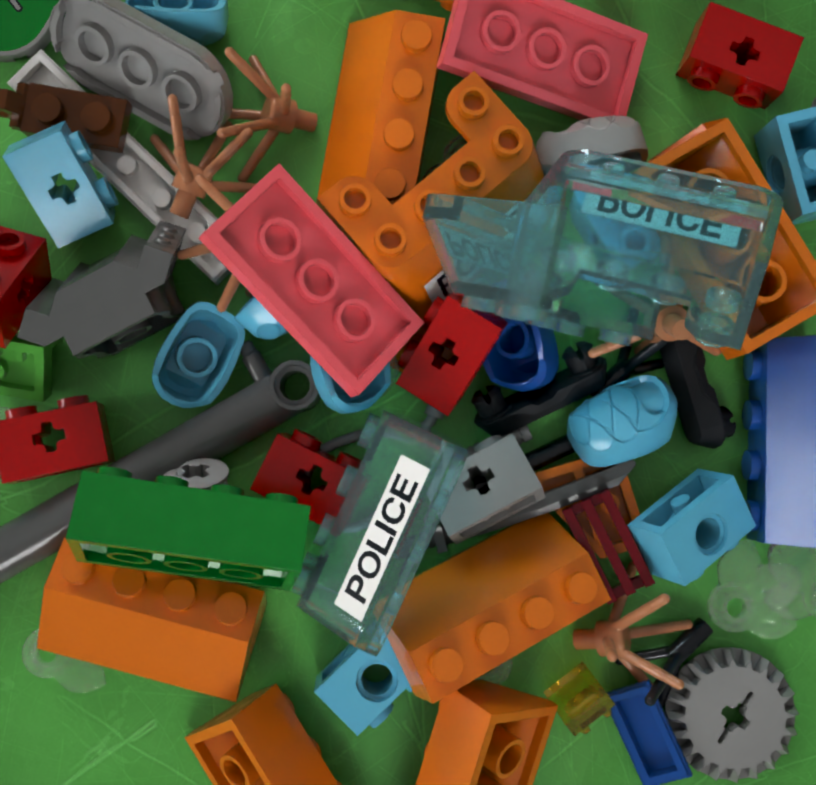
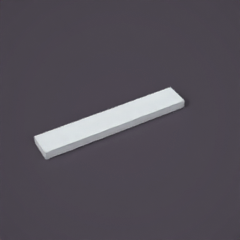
(134, 172)

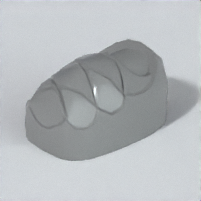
(606, 134)

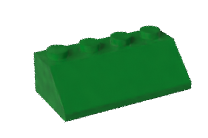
(188, 529)

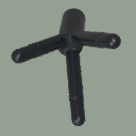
(635, 365)
(677, 654)

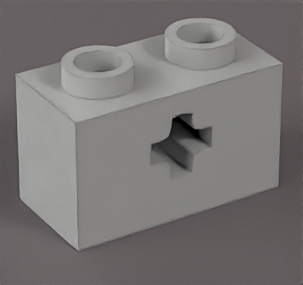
(510, 482)

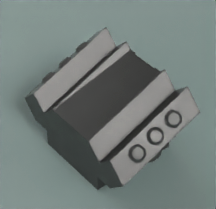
(112, 300)

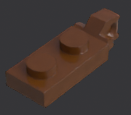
(38, 106)

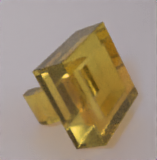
(579, 699)

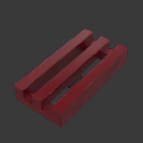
(627, 585)

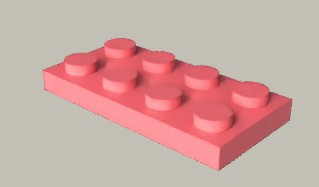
(546, 54)
(312, 280)

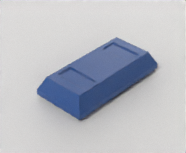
(648, 736)

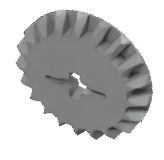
(730, 678)

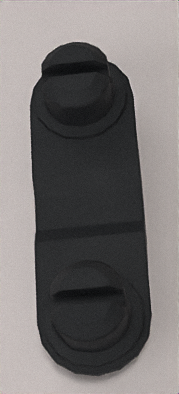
(580, 379)
(698, 406)

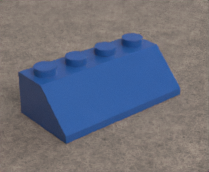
(781, 441)

